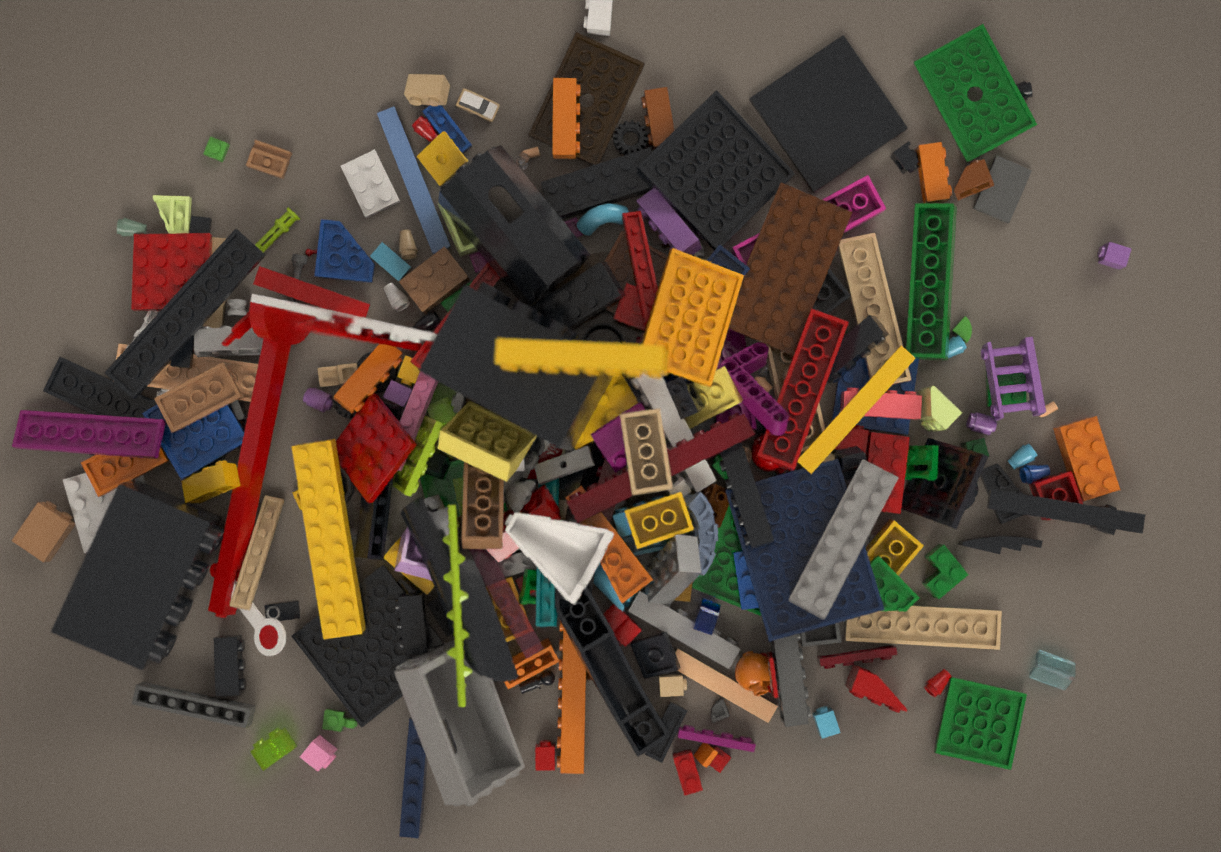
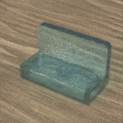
(1053, 670)

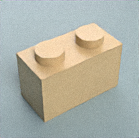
(427, 89)

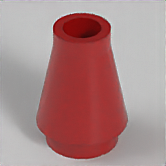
(424, 128)
(937, 683)

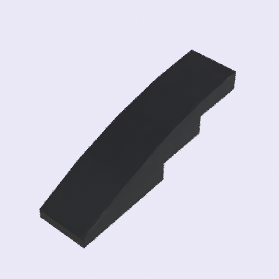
(995, 543)

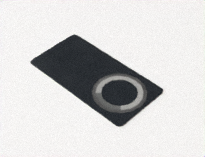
(283, 611)

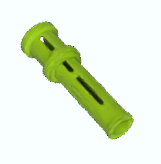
(279, 223)

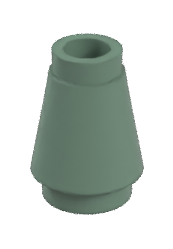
(129, 227)

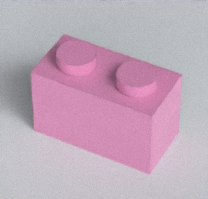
(319, 753)

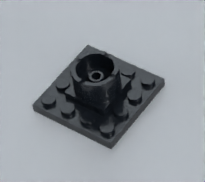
(952, 491)

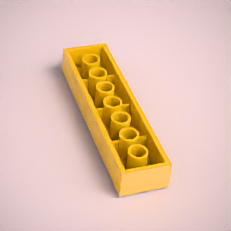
(581, 356)

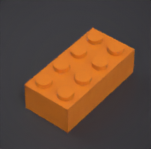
(1087, 457)

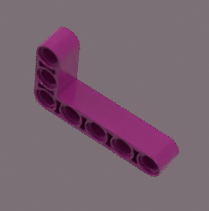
(754, 396)

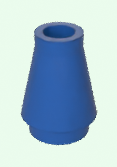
(1032, 473)

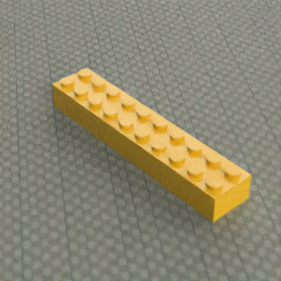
(329, 538)

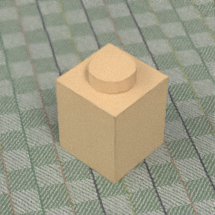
(672, 685)

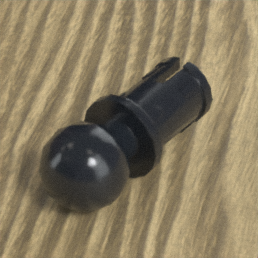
(546, 678)

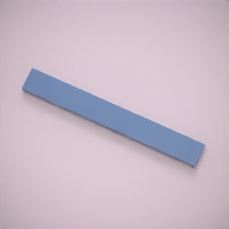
(413, 179)

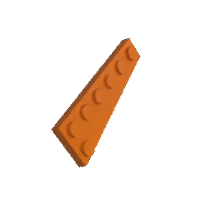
(618, 562)

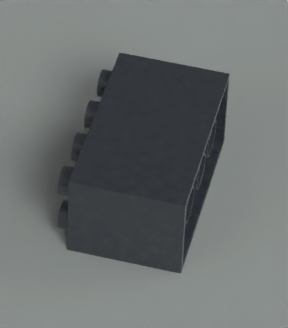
(541, 402)
(139, 575)

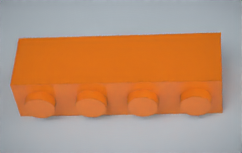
(564, 118)
(367, 377)

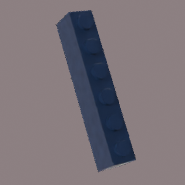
(413, 786)

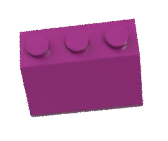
(611, 442)

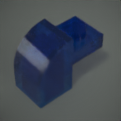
(706, 616)

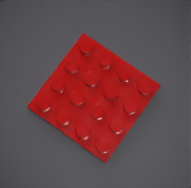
(164, 265)
(373, 447)

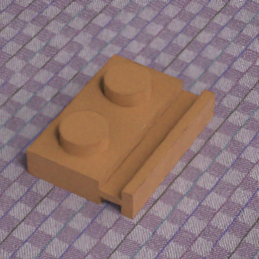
(269, 159)

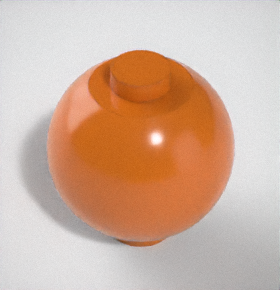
(753, 673)

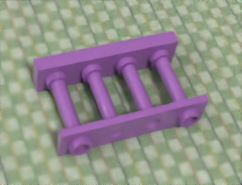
(1029, 368)

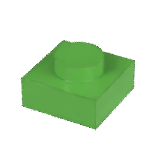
(216, 149)

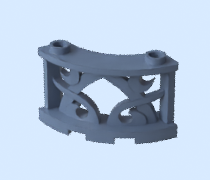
(704, 528)

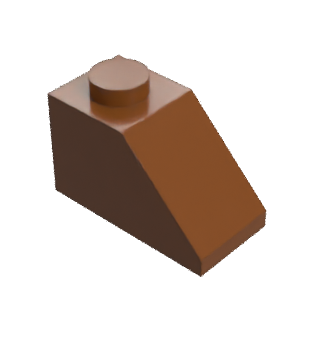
(973, 180)

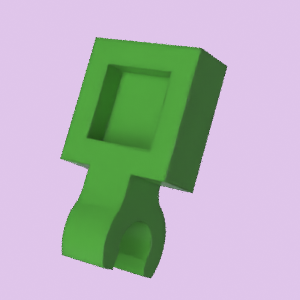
(336, 719)

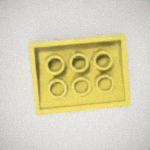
(486, 440)

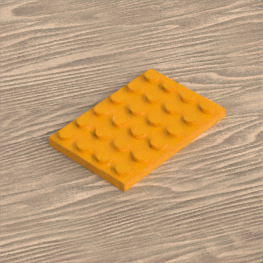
(692, 315)

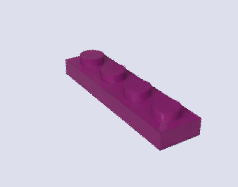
(724, 739)

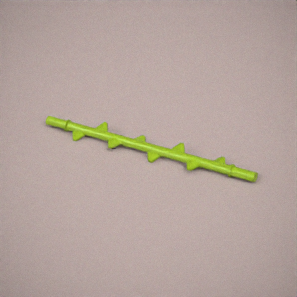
(458, 596)

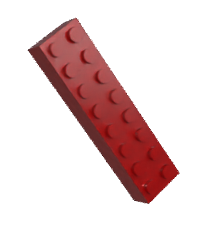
(804, 387)

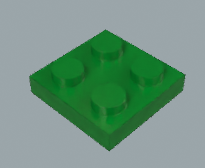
(1008, 398)

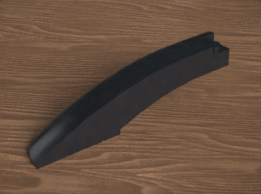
(486, 645)
(611, 671)

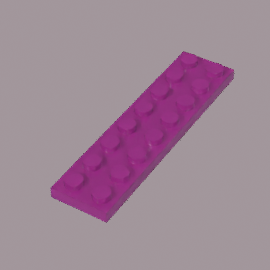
(89, 434)

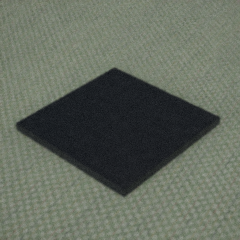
(828, 113)

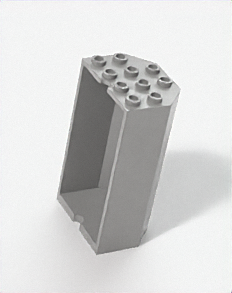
(479, 731)

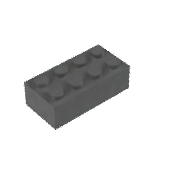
(673, 569)

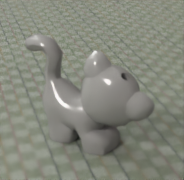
(518, 492)

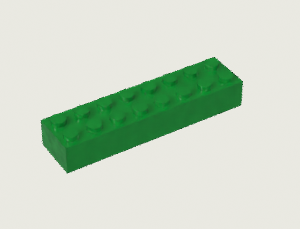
(931, 280)

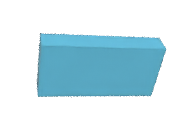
(390, 261)

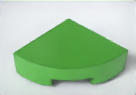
(963, 329)

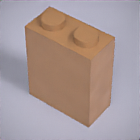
(44, 531)

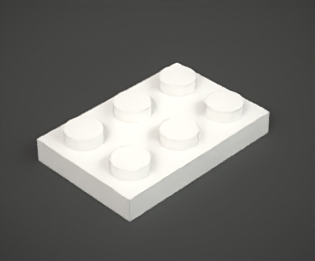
(370, 183)

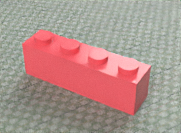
(890, 404)

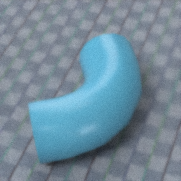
(600, 215)

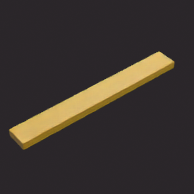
(855, 409)

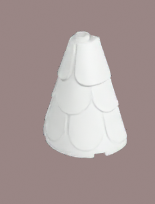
(560, 550)

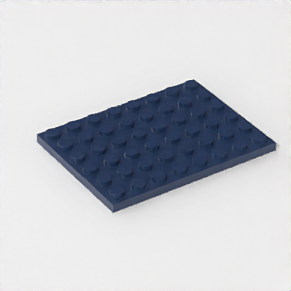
(798, 515)

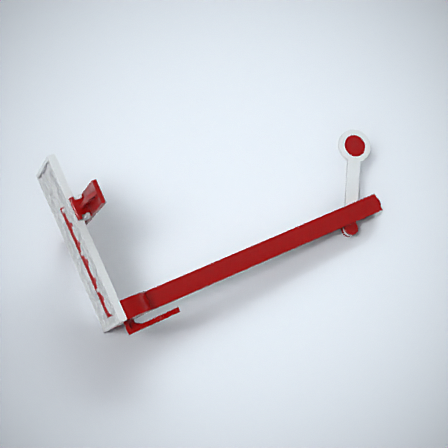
(280, 326)

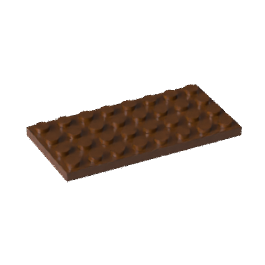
(788, 268)

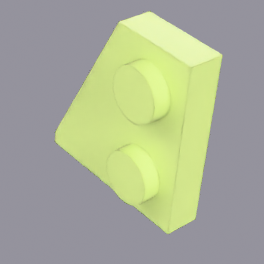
(175, 212)

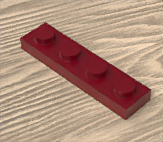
(865, 655)

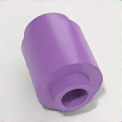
(318, 399)
(981, 423)

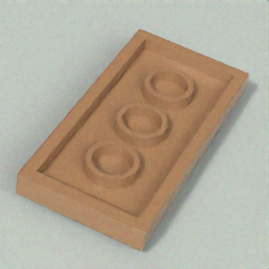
(198, 397)

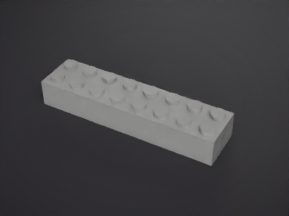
(843, 539)

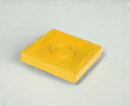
(442, 158)

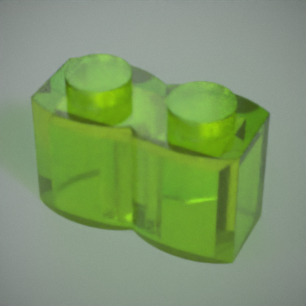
(274, 748)

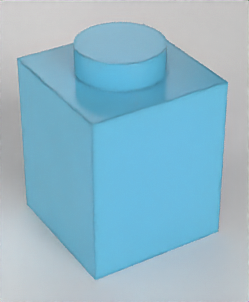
(826, 722)

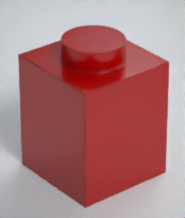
(545, 756)

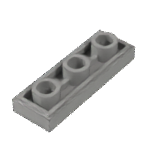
(553, 468)

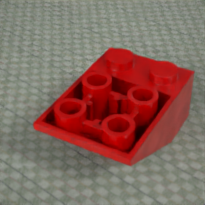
(865, 683)

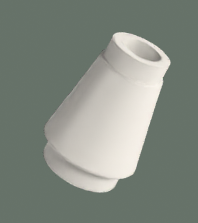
(396, 297)

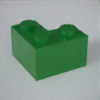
(947, 572)

